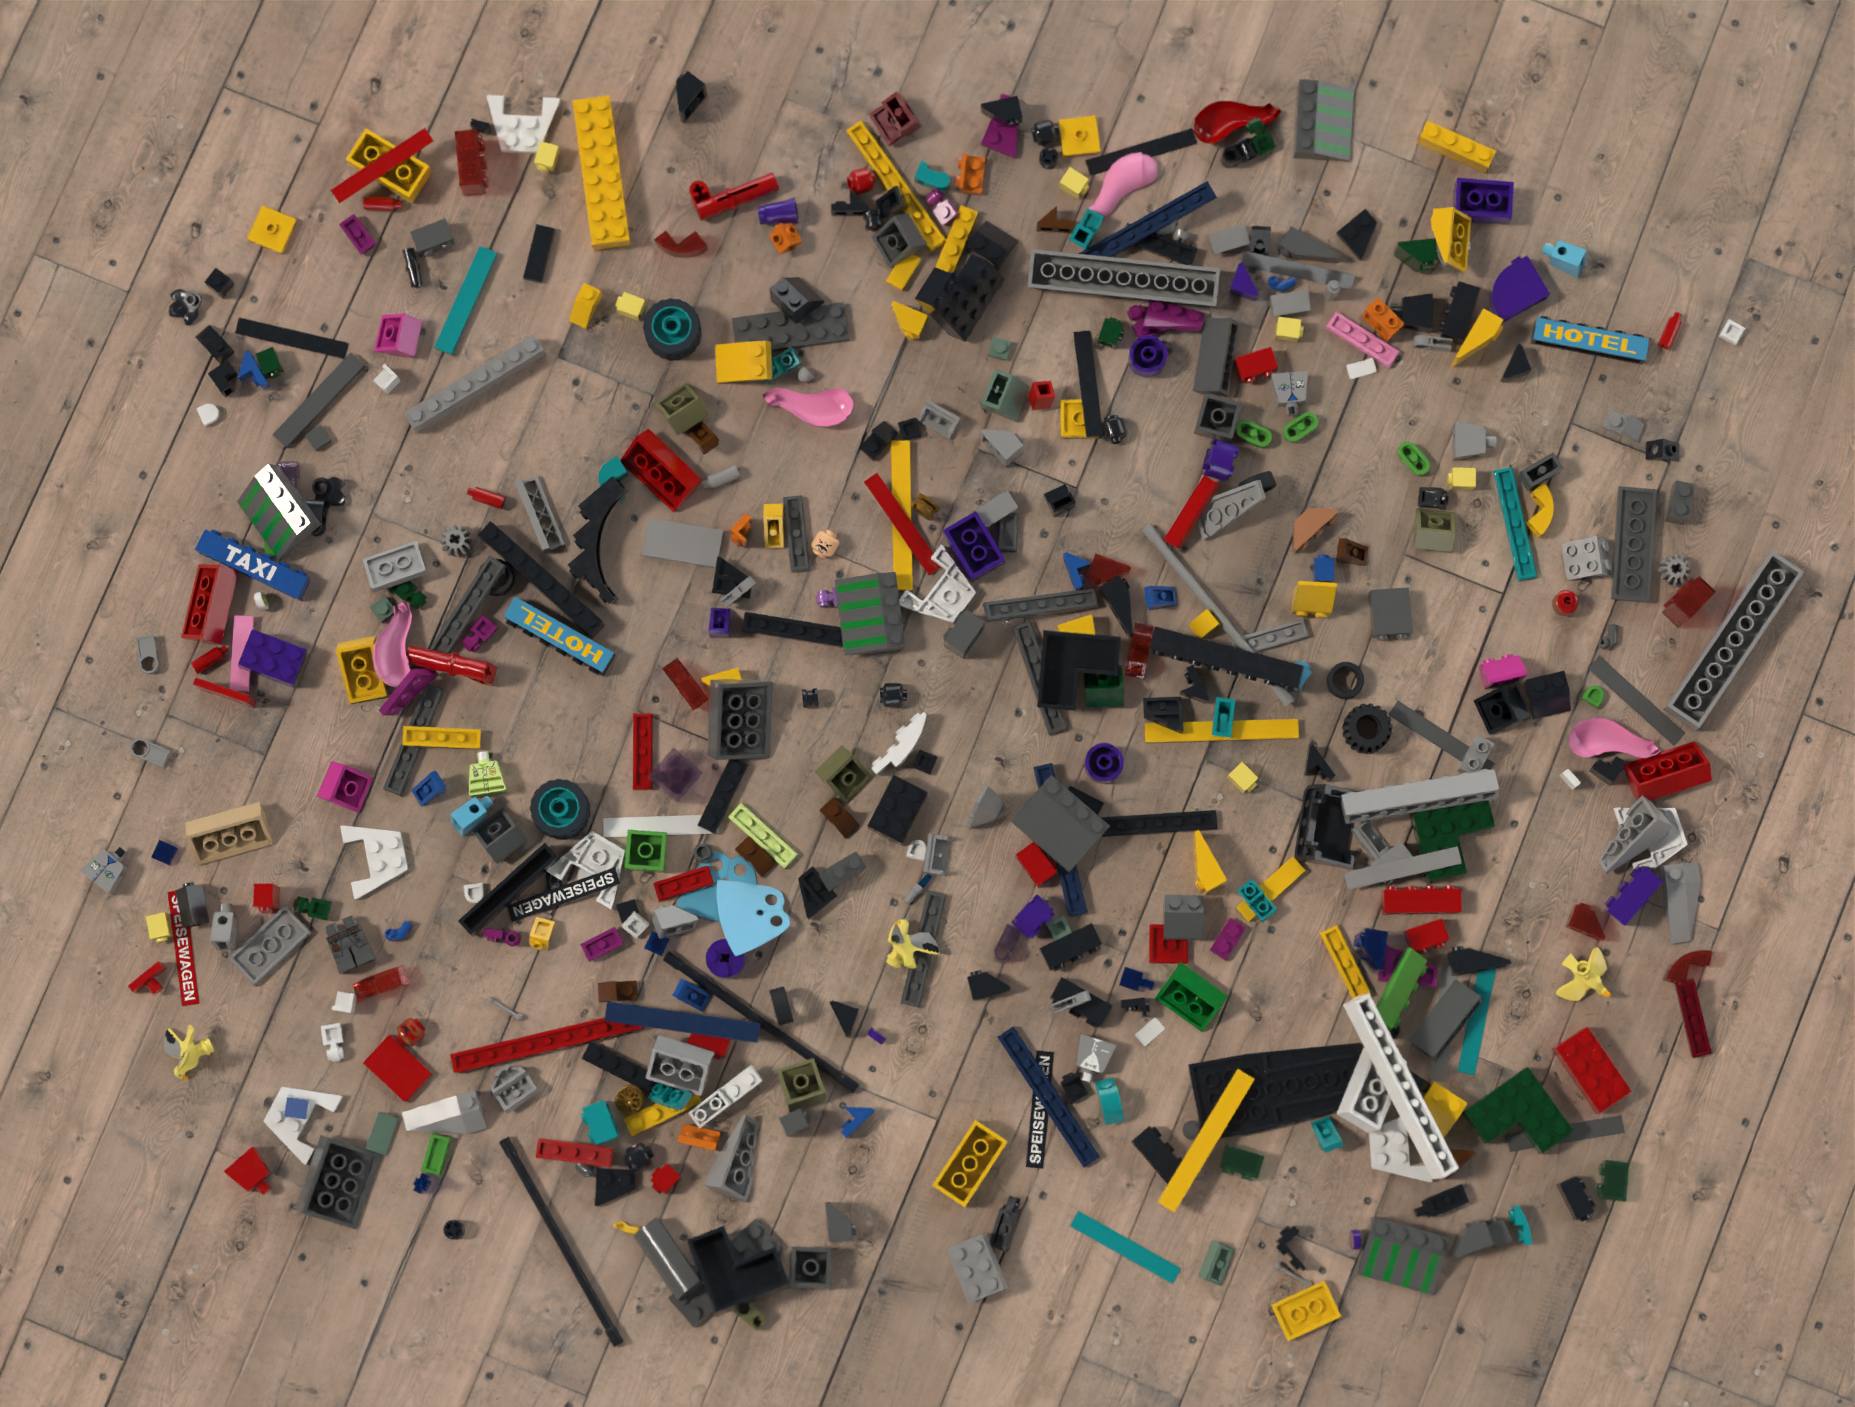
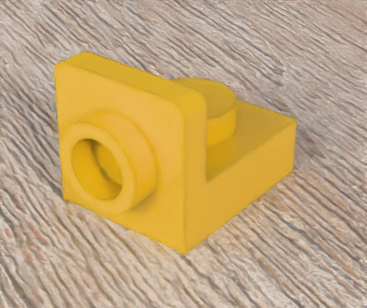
(541, 933)

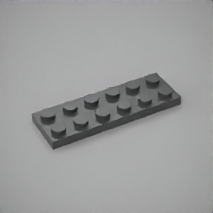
(821, 326)
(1633, 544)
(747, 1243)

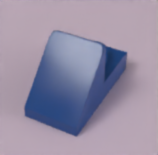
(249, 368)
(1074, 565)
(1160, 597)
(429, 788)
(691, 995)
(860, 1116)

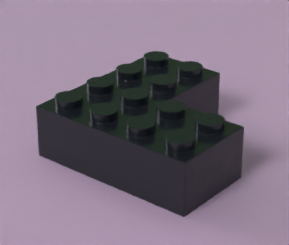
(962, 300)
(1065, 656)
(731, 1282)

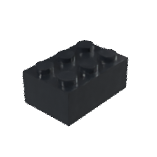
(897, 810)

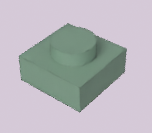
(999, 348)
(383, 609)
(1058, 928)

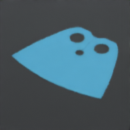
(704, 900)
(738, 914)

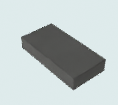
(1008, 533)

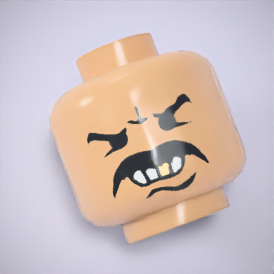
(825, 543)

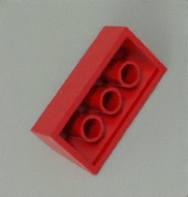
(660, 470)
(210, 604)
(1668, 772)

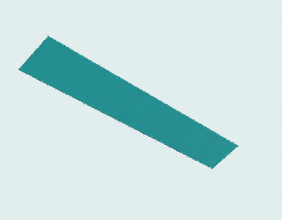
(1476, 1023)
(1125, 1247)

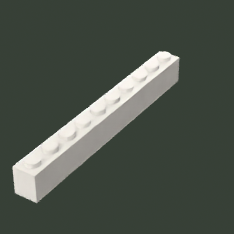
(1400, 1086)

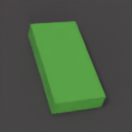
(436, 1154)

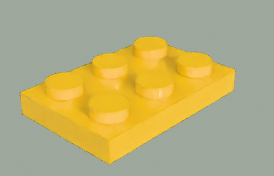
(1305, 1310)

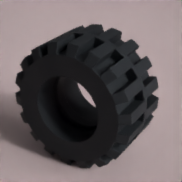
(1360, 743)

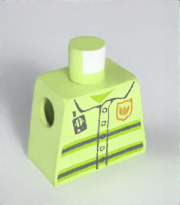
(485, 777)

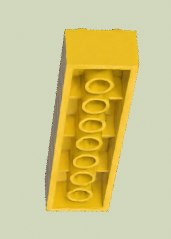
(601, 173)

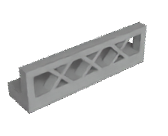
(520, 484)

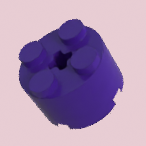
(1157, 351)
(1219, 460)
(1097, 772)
(1032, 916)
(724, 970)

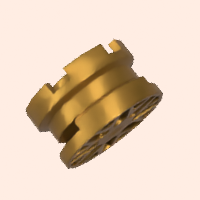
(925, 507)
(629, 1099)

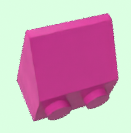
(398, 335)
(1502, 671)
(345, 786)

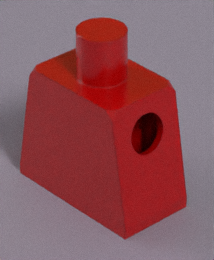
(250, 1171)

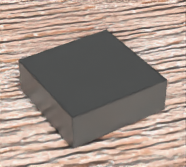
(318, 438)

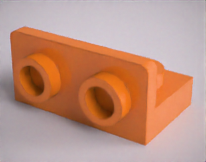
(971, 174)
(1382, 319)
(741, 528)
(699, 1137)

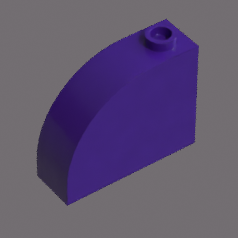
(1517, 289)

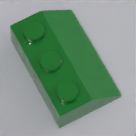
(1191, 997)

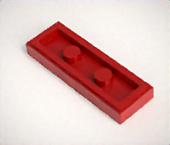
(683, 883)

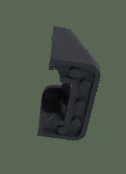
(1322, 828)

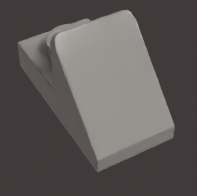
(1622, 425)

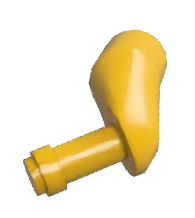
(626, 1228)

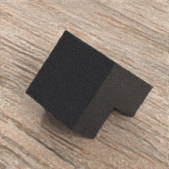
(221, 376)
(1059, 500)
(1607, 772)

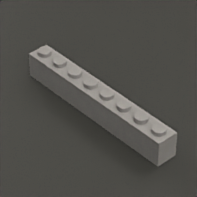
(474, 383)
(1420, 796)

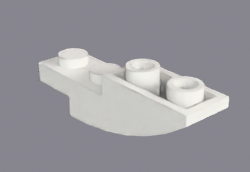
(907, 739)
(725, 1096)

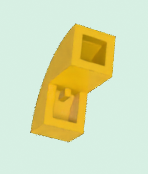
(1542, 519)

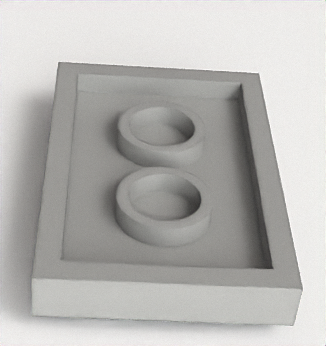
(394, 566)

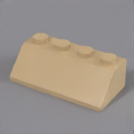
(228, 833)

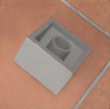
(1003, 444)

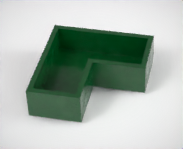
(1440, 830)
(1520, 1102)

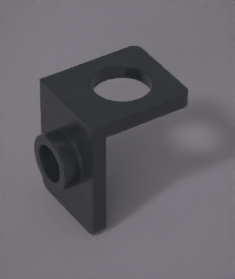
(1666, 449)

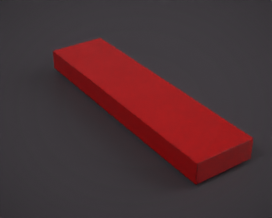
(1191, 512)
(642, 750)
(574, 1153)

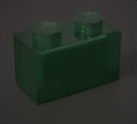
(1241, 1162)
(1613, 1180)

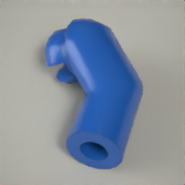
(1281, 286)
(398, 934)

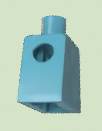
(1566, 257)
(465, 820)

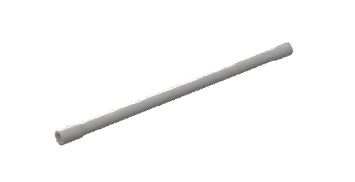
(1155, 539)

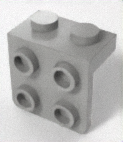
(1586, 558)

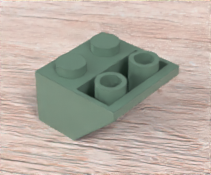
(1005, 395)

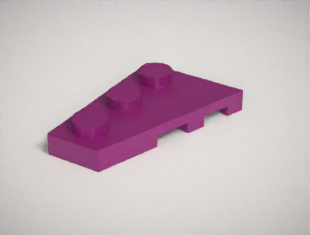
(410, 687)

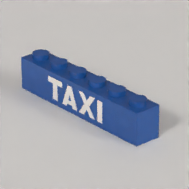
(252, 564)

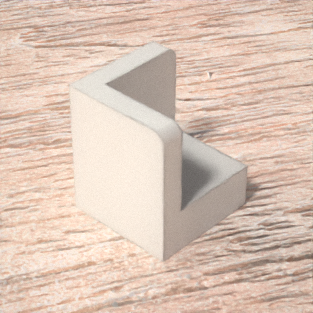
(387, 380)
(345, 1002)

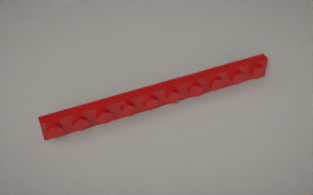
(537, 1044)

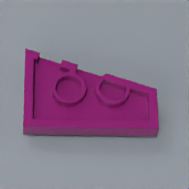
(1001, 138)
(1169, 316)
(1391, 959)

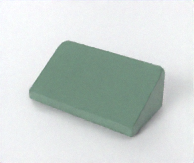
(382, 1133)
(1216, 1263)

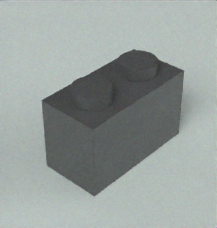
(433, 238)
(1540, 471)
(1679, 502)
(842, 871)
(795, 1122)

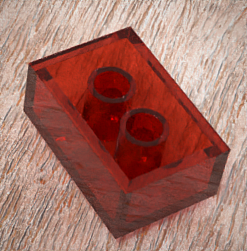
(471, 162)
(1687, 601)

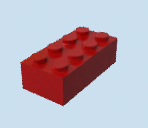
(1591, 1070)

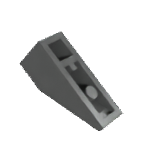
(1302, 247)

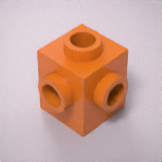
(785, 238)

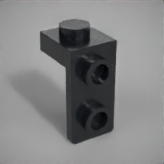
(1286, 1235)

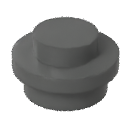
(703, 853)
(1191, 1129)

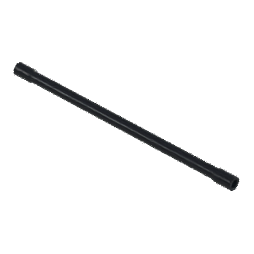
(678, 964)
(610, 1330)

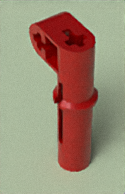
(730, 198)
(453, 664)

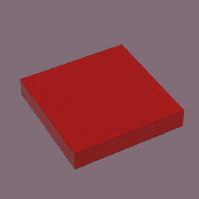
(1166, 951)

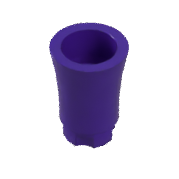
(779, 212)

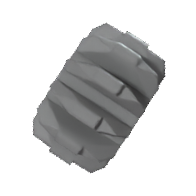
(453, 547)
(1672, 562)

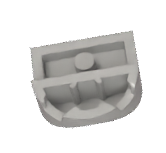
(512, 1087)

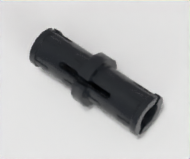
(412, 267)

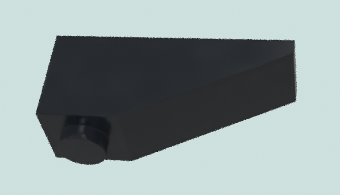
(1118, 599)
(1470, 960)

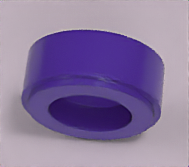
(876, 1036)
(1355, 1239)

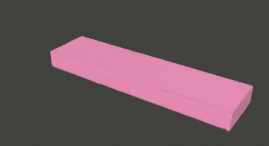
(1362, 339)
(240, 678)

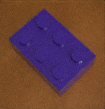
(1484, 200)
(973, 546)
(272, 658)
(1632, 894)

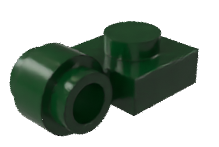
(1262, 140)
(407, 591)
(317, 909)

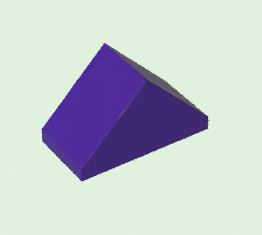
(1243, 285)
(719, 623)

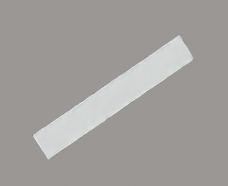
(671, 824)

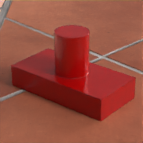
(149, 979)

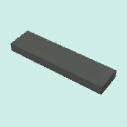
(796, 533)

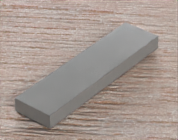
(1276, 636)

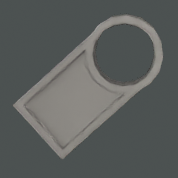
(1432, 343)
(738, 591)
(147, 649)
(154, 753)
(1071, 1002)

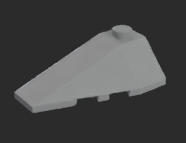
(986, 808)
(1639, 832)
(1680, 895)
(451, 1115)
(733, 1165)

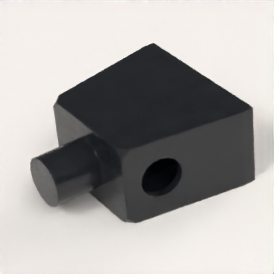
(1416, 312)

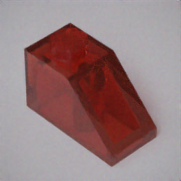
(1105, 569)
(1585, 922)

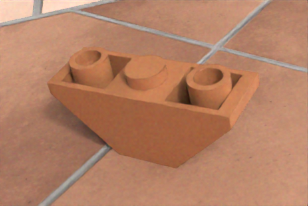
(1310, 525)

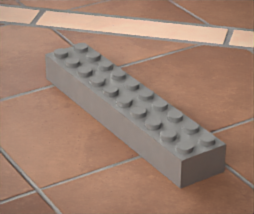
(1123, 277)
(1733, 640)

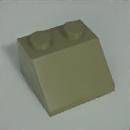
(682, 409)
(1434, 530)
(843, 774)
(801, 1085)

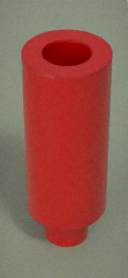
(381, 203)
(1670, 331)
(487, 497)
(209, 659)

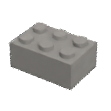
(679, 1065)
(977, 1268)

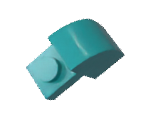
(1086, 229)
(612, 468)
(1109, 1101)

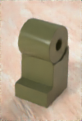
(752, 1316)

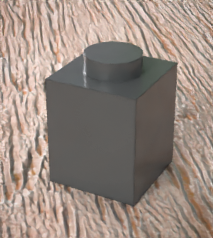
(1498, 1232)

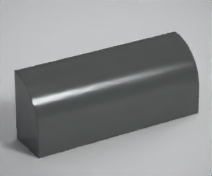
(1216, 356)
(1445, 1020)
(667, 1259)

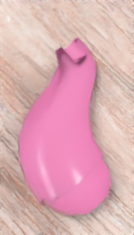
(1123, 177)
(818, 409)
(389, 650)
(1603, 735)

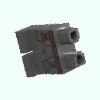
(345, 940)

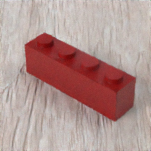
(1421, 900)

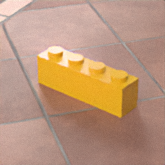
(1456, 147)

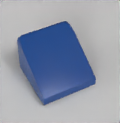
(296, 1108)

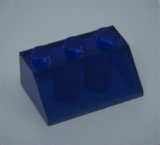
(1371, 948)

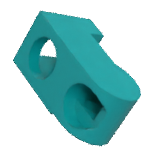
(931, 178)

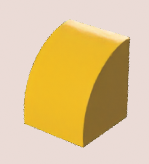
(1203, 624)

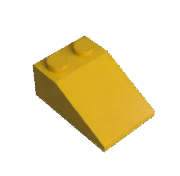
(1452, 236)
(1483, 331)
(743, 361)
(1313, 599)
(358, 670)
(1206, 869)
(1443, 1106)

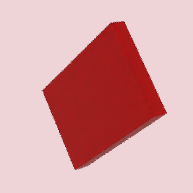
(224, 692)
(397, 1068)

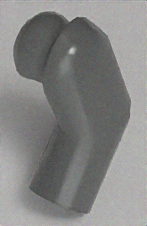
(1611, 639)
(585, 1170)

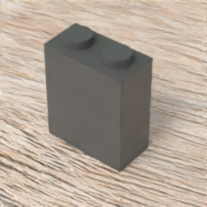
(1390, 613)

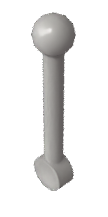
(518, 1017)
(1306, 1283)

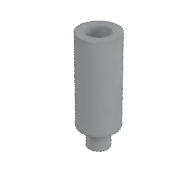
(1332, 290)
(721, 477)

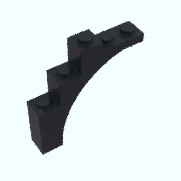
(596, 509)

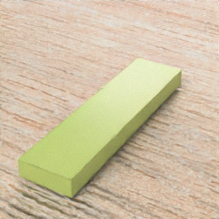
(763, 835)

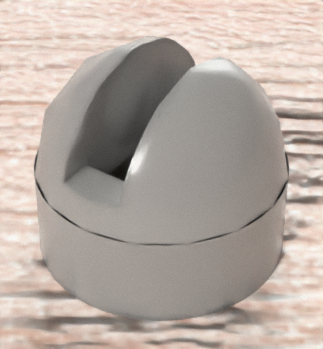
(1181, 234)
(804, 375)

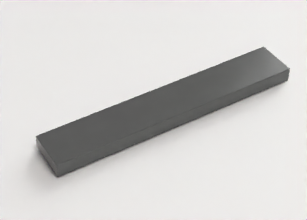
(319, 400)
(1040, 605)
(468, 606)
(1032, 658)
(408, 755)
(929, 923)

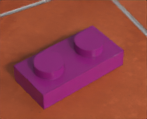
(357, 234)
(1227, 939)
(602, 944)

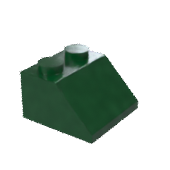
(1418, 254)
(1104, 690)

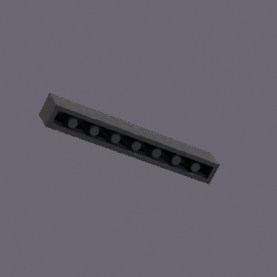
(541, 579)
(1227, 658)

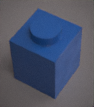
(1323, 569)

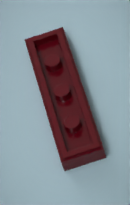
(1692, 1018)

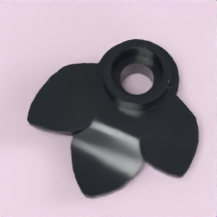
(182, 307)
(331, 492)

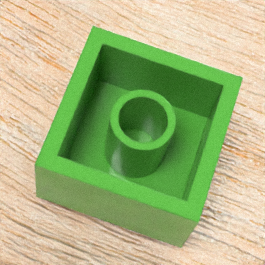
(646, 851)

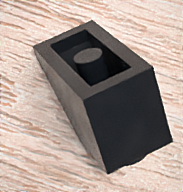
(1003, 111)
(215, 344)
(985, 985)

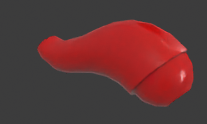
(1225, 116)

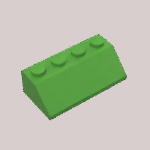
(1400, 986)

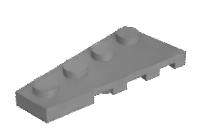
(1228, 507)

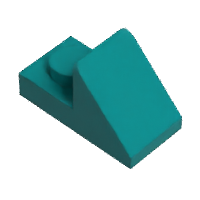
(1223, 717)
(1326, 1134)

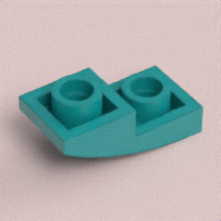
(784, 363)
(1256, 900)
(669, 1097)
(1518, 1218)

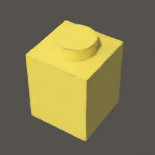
(546, 157)
(1074, 183)
(630, 306)
(1288, 329)
(1462, 478)
(1243, 778)
(159, 927)

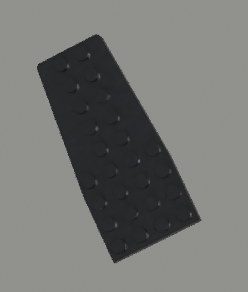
(1285, 1087)

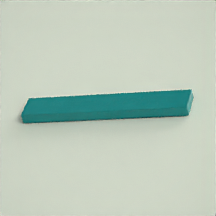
(465, 300)
(1514, 524)

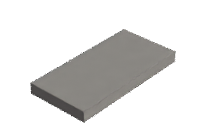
(682, 542)
(269, 945)

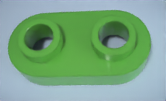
(1299, 427)
(1254, 432)
(1415, 457)

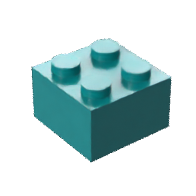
(600, 1122)

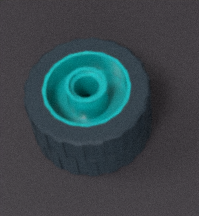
(672, 329)
(560, 809)

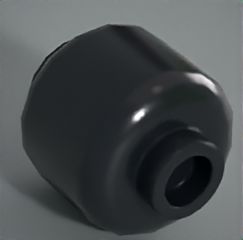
(1044, 133)
(1114, 429)
(893, 695)
(638, 1157)

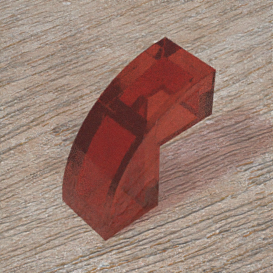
(689, 247)
(1139, 650)
(685, 684)
(1679, 968)
(380, 983)

